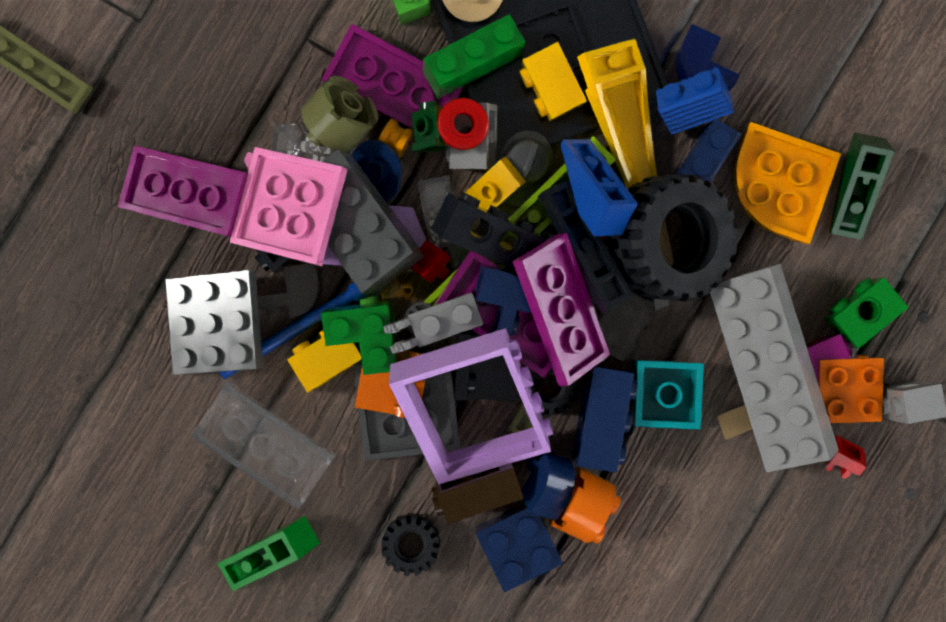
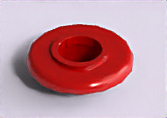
(474, 112)

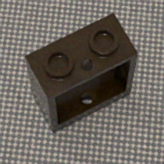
(476, 493)

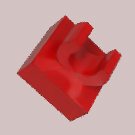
(433, 263)
(848, 457)

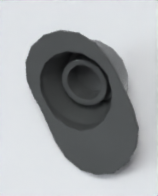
(532, 159)

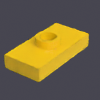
(497, 184)

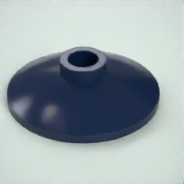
(380, 166)

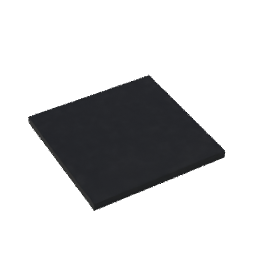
(577, 28)

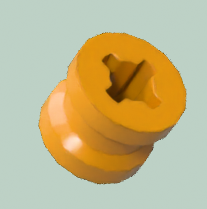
(397, 137)

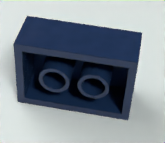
(604, 419)

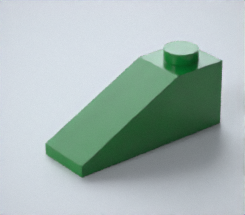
(269, 553)

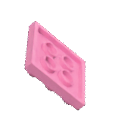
(288, 205)

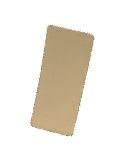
(735, 422)

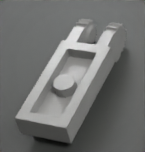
(437, 322)

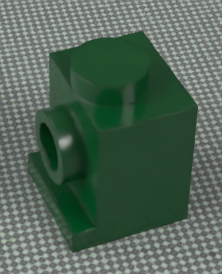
(426, 129)

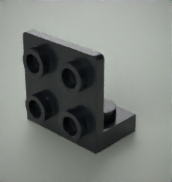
(485, 379)

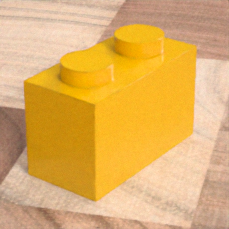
(552, 82)
(320, 363)

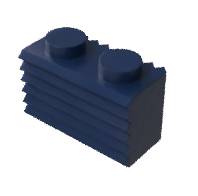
(709, 150)

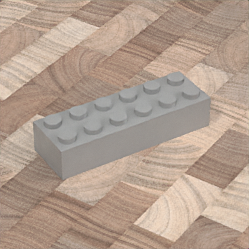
(774, 369)

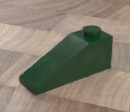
(860, 184)

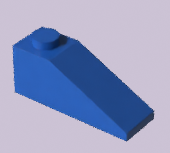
(597, 190)

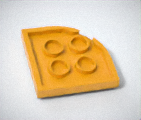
(783, 181)

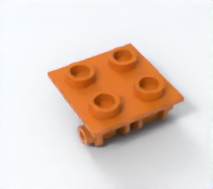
(852, 388)
(376, 394)

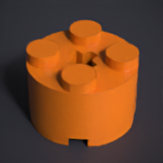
(588, 507)

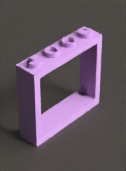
(481, 455)

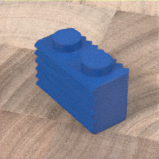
(694, 101)

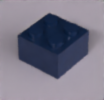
(517, 546)

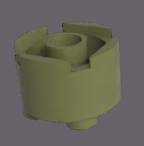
(338, 115)

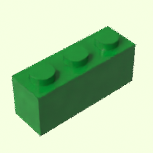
(473, 56)

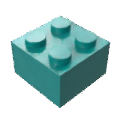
(667, 394)

